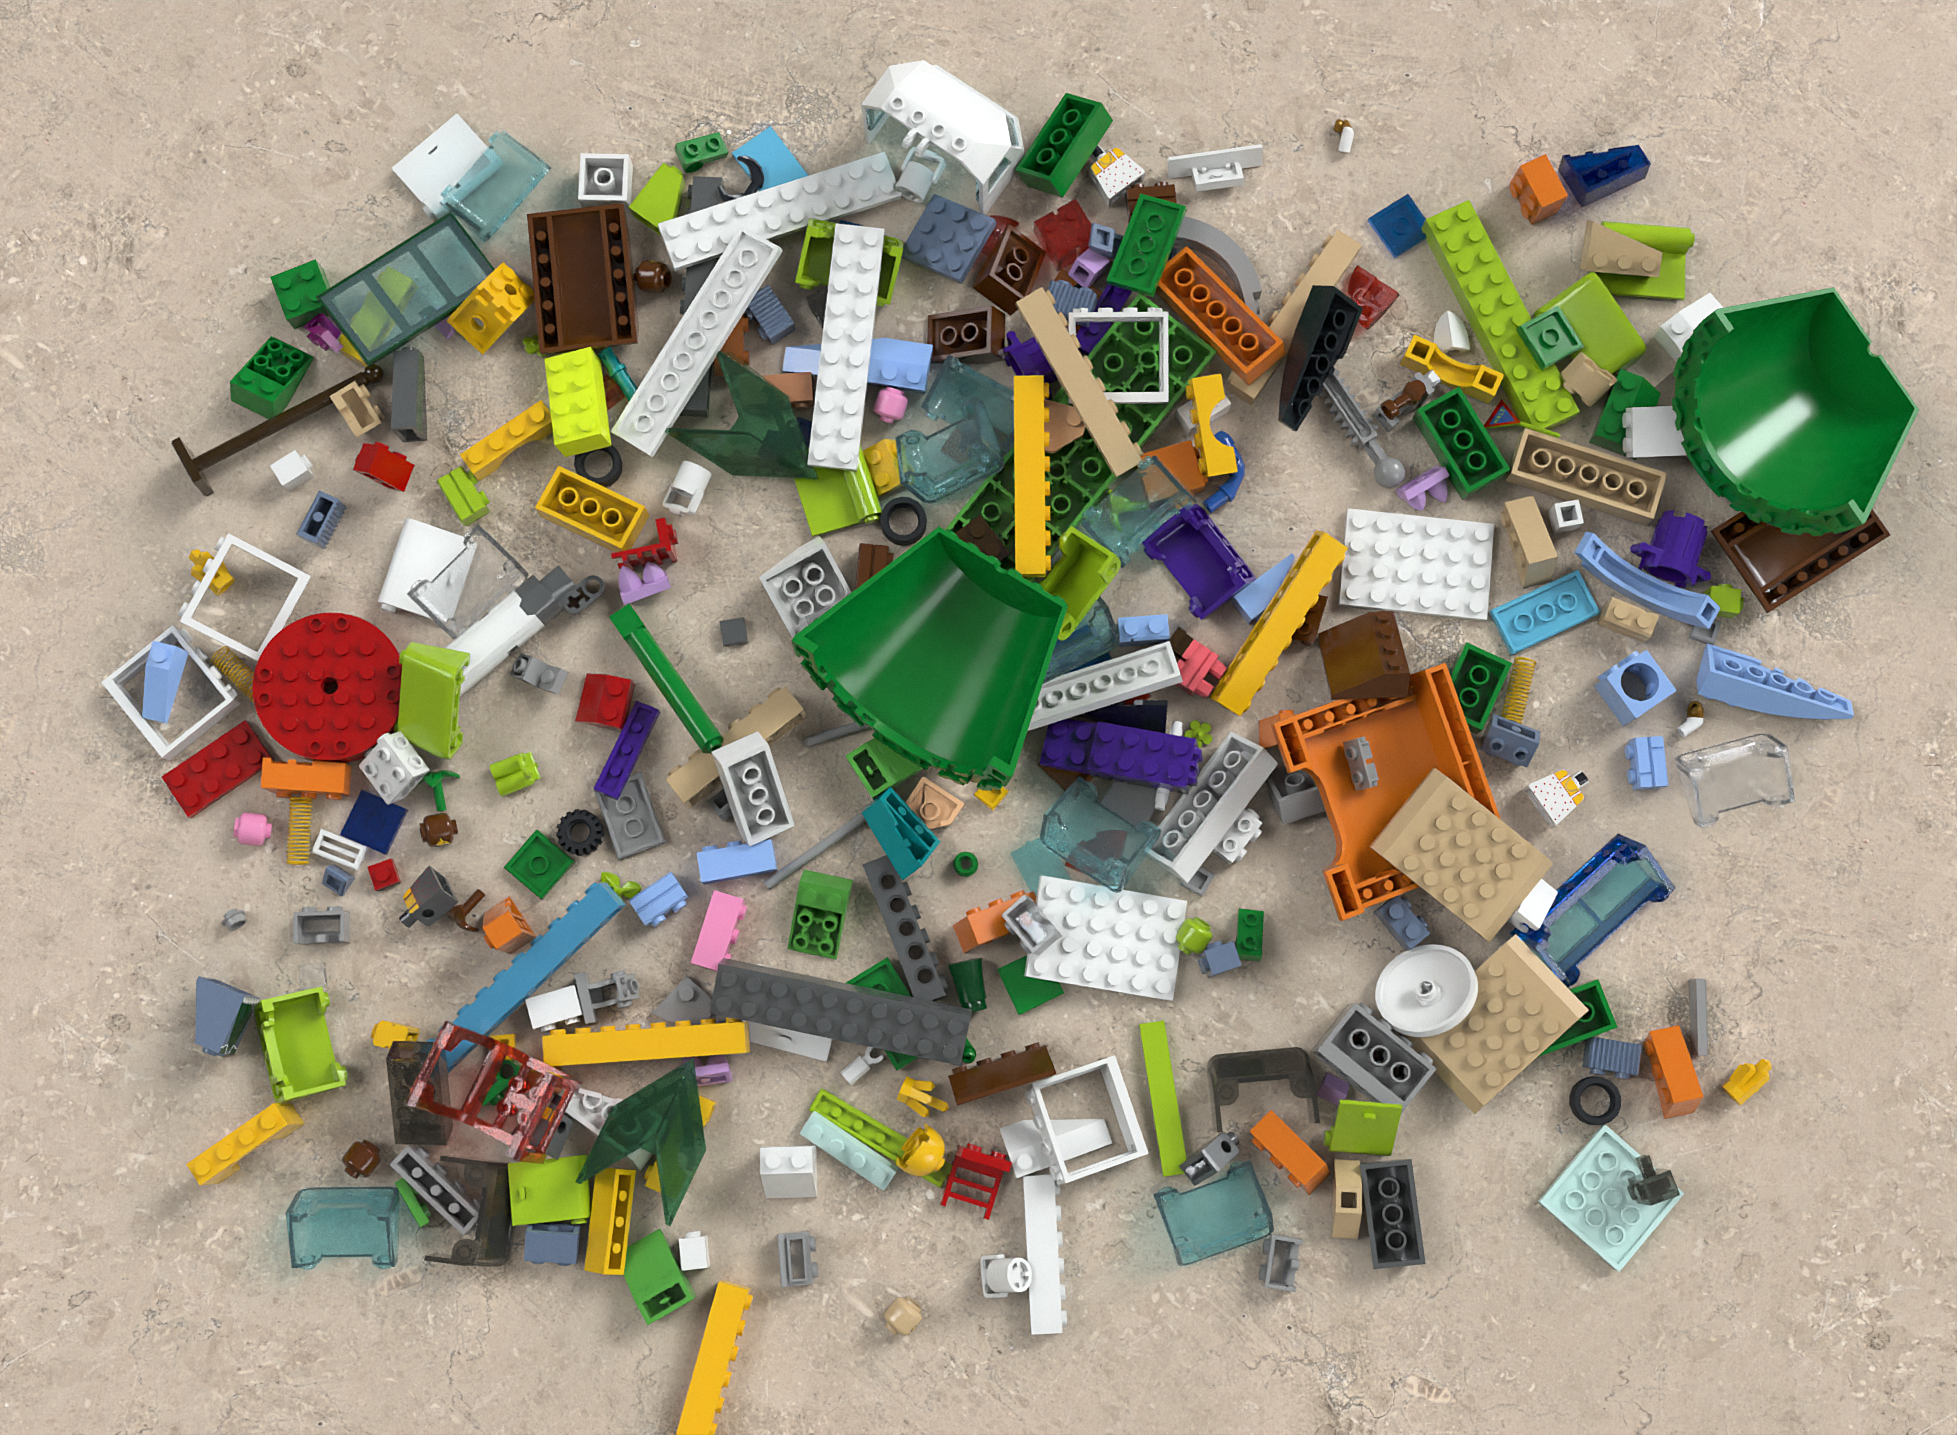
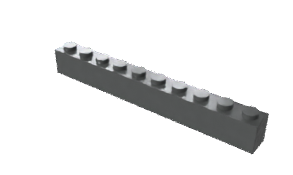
(702, 195)

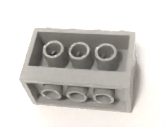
(1357, 1064)

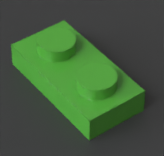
(419, 1211)

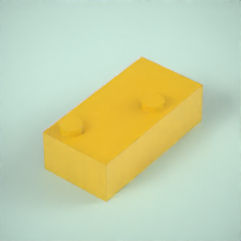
(592, 511)

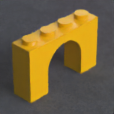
(221, 1159)

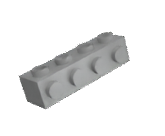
(437, 1188)

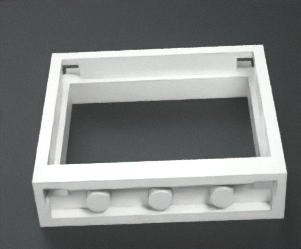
(1132, 315)
(211, 568)
(116, 680)
(1122, 1108)

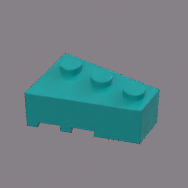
(900, 832)

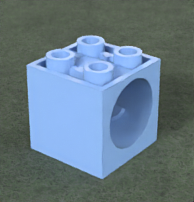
(1655, 681)

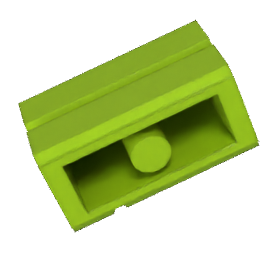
(463, 495)

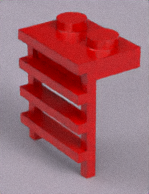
(660, 551)
(979, 1162)

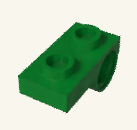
(700, 150)
(1249, 934)
(497, 1091)

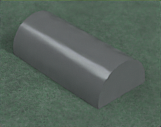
(1392, 1213)

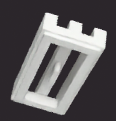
(359, 857)

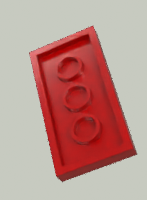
(217, 769)

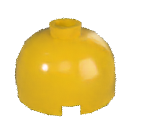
(923, 1152)

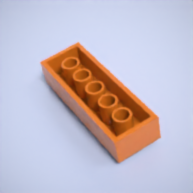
(1219, 316)

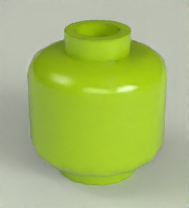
(1193, 935)

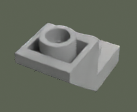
(538, 673)

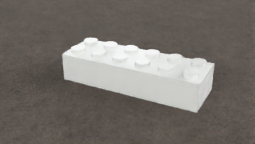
(1212, 806)

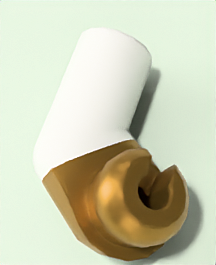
(1347, 135)
(1695, 717)

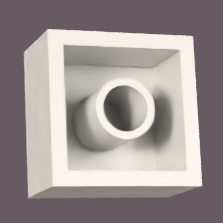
(605, 179)

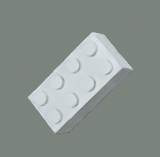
(753, 788)

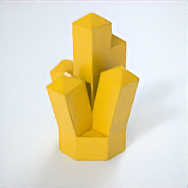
(222, 578)
(1747, 1080)
(911, 1092)

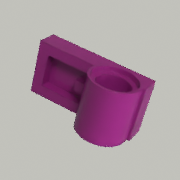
(323, 333)

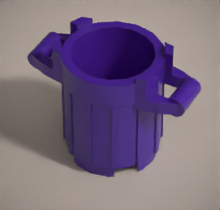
(1028, 359)
(1675, 550)

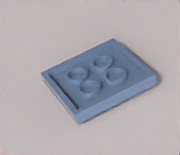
(948, 238)

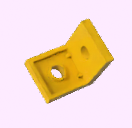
(492, 307)

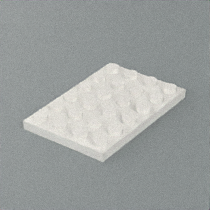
(1416, 565)
(1109, 939)

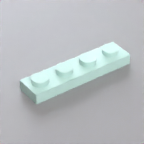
(849, 1150)

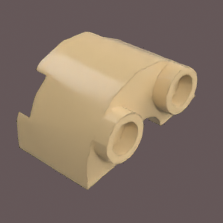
(1587, 379)
(356, 408)

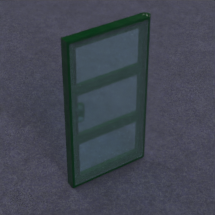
(406, 289)

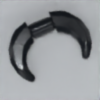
(756, 179)

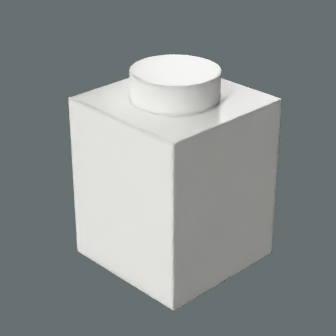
(292, 470)
(1565, 516)
(694, 1251)

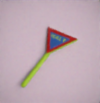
(1503, 416)

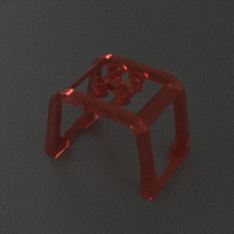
(534, 1105)

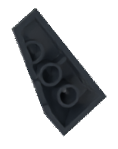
(1141, 714)

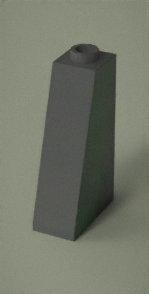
(409, 396)

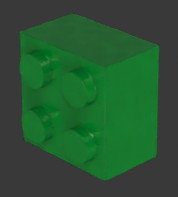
(298, 292)

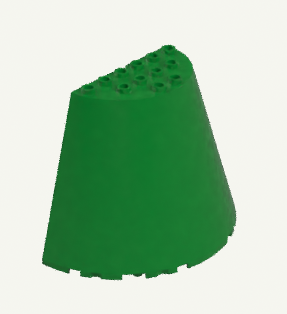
(1791, 412)
(940, 658)

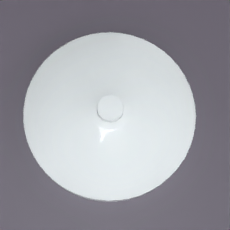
(1426, 990)

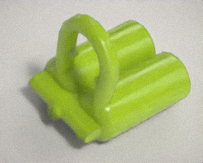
(515, 773)

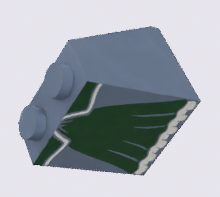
(221, 1015)

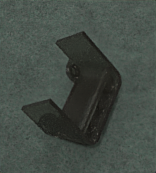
(1261, 1065)
(494, 1224)

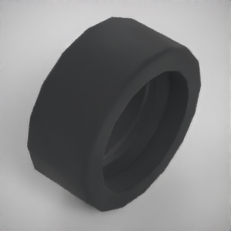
(611, 477)
(905, 502)
(1609, 1087)

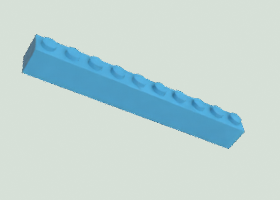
(535, 965)

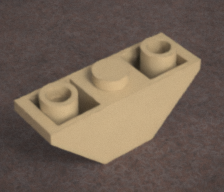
(1346, 1199)

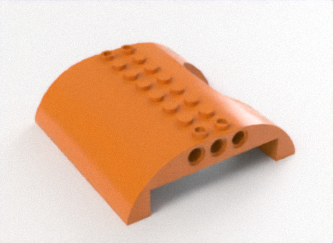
(1406, 742)

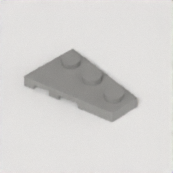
(687, 1003)

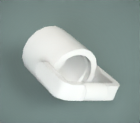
(917, 178)
(690, 483)
(1004, 1275)

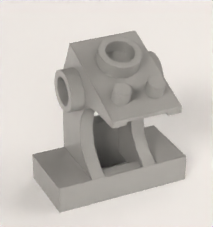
(592, 995)

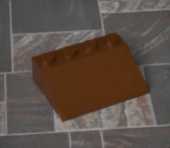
(1365, 658)
(1001, 1074)

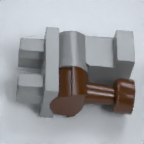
(1413, 394)

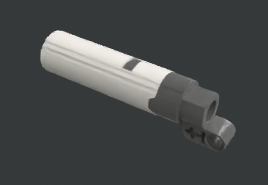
(517, 620)

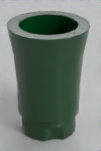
(969, 983)

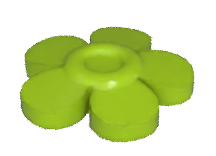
(532, 345)
(1199, 732)

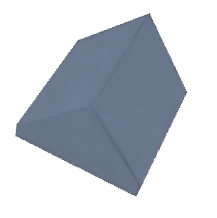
(337, 879)

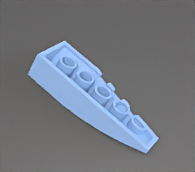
(892, 363)
(1747, 684)

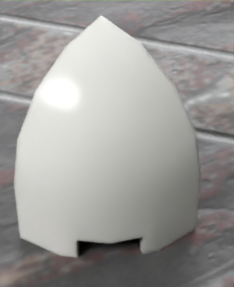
(1451, 334)

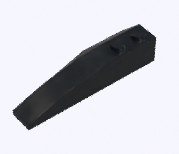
(1316, 346)

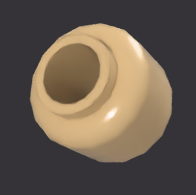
(903, 1316)

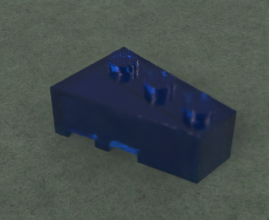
(1603, 173)

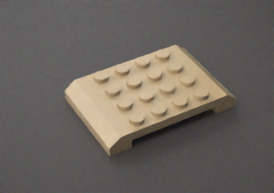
(1461, 854)
(1512, 1022)

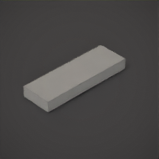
(1698, 1017)

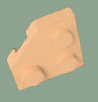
(1063, 425)
(934, 804)

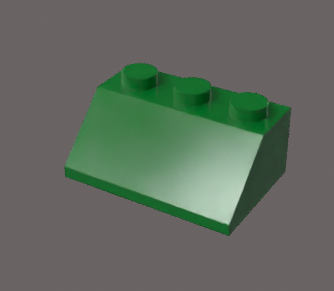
(1627, 392)

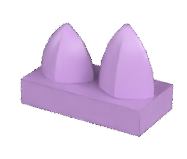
(1431, 480)
(634, 589)
(714, 1072)

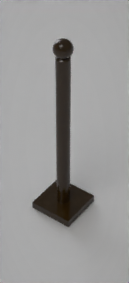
(196, 465)

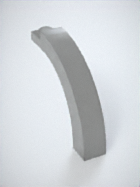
(1226, 253)

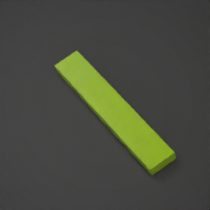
(1163, 1097)
(868, 1131)

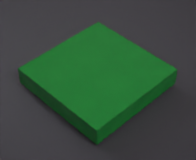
(1549, 337)
(539, 864)
(1027, 991)

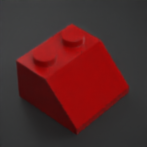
(605, 701)

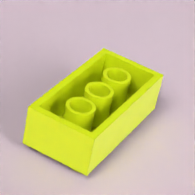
(577, 402)

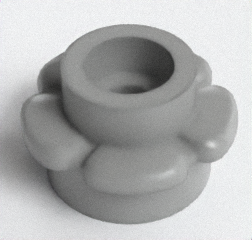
(234, 919)

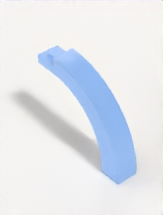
(1642, 588)

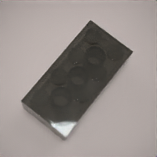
(411, 1124)

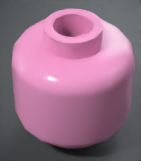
(890, 404)
(252, 829)

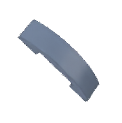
(1106, 242)

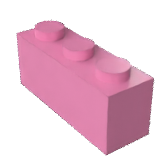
(719, 930)

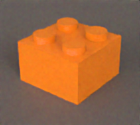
(1538, 189)

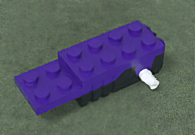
(1125, 755)

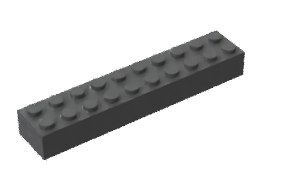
(840, 1011)

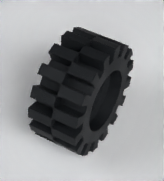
(566, 825)

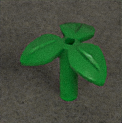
(434, 780)

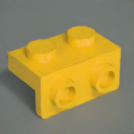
(883, 466)

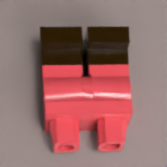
(1194, 664)

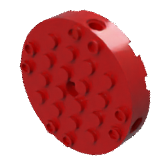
(302, 665)

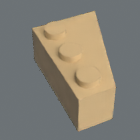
(1618, 254)
(1529, 541)

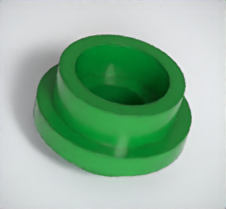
(965, 856)

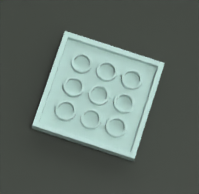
(1595, 1200)

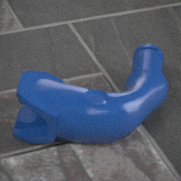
(1229, 489)

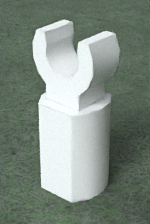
(860, 1066)

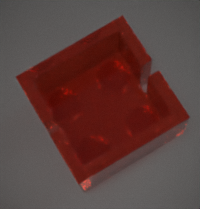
(1063, 233)

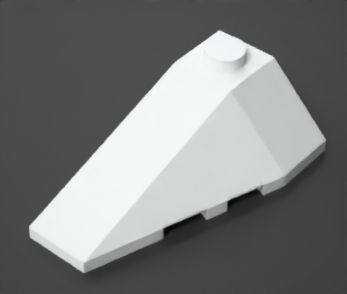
(591, 1111)
(1072, 1135)

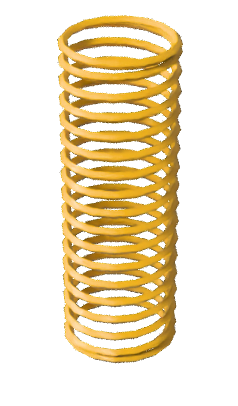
(226, 653)
(1517, 683)
(296, 800)

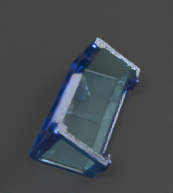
(1596, 905)

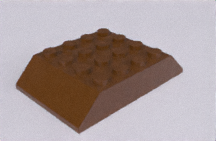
(583, 278)
(1785, 564)

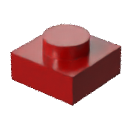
(384, 874)

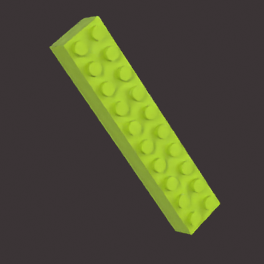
(1495, 314)

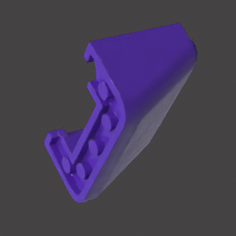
(1199, 560)

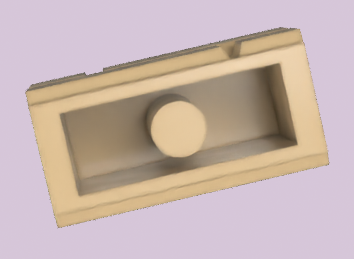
(1627, 619)

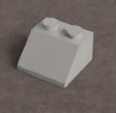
(1294, 794)

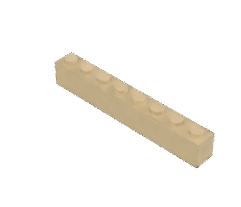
(1325, 271)
(1078, 381)

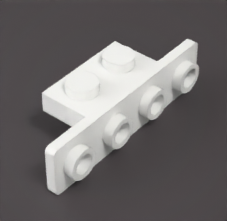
(1216, 168)

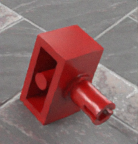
(383, 466)

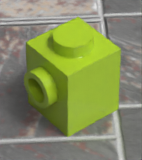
(1727, 599)

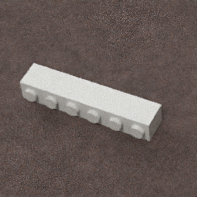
(1042, 1254)

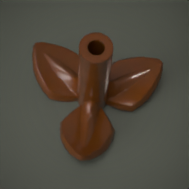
(460, 911)

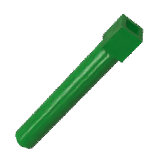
(667, 679)

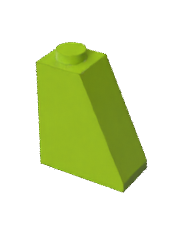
(659, 198)

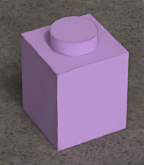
(1088, 268)

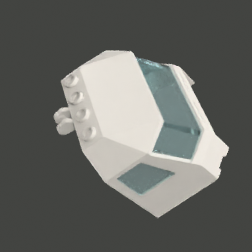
(951, 118)

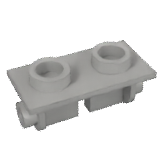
(1362, 774)

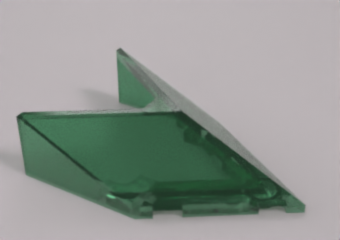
(763, 438)
(663, 1121)

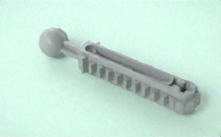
(1387, 471)

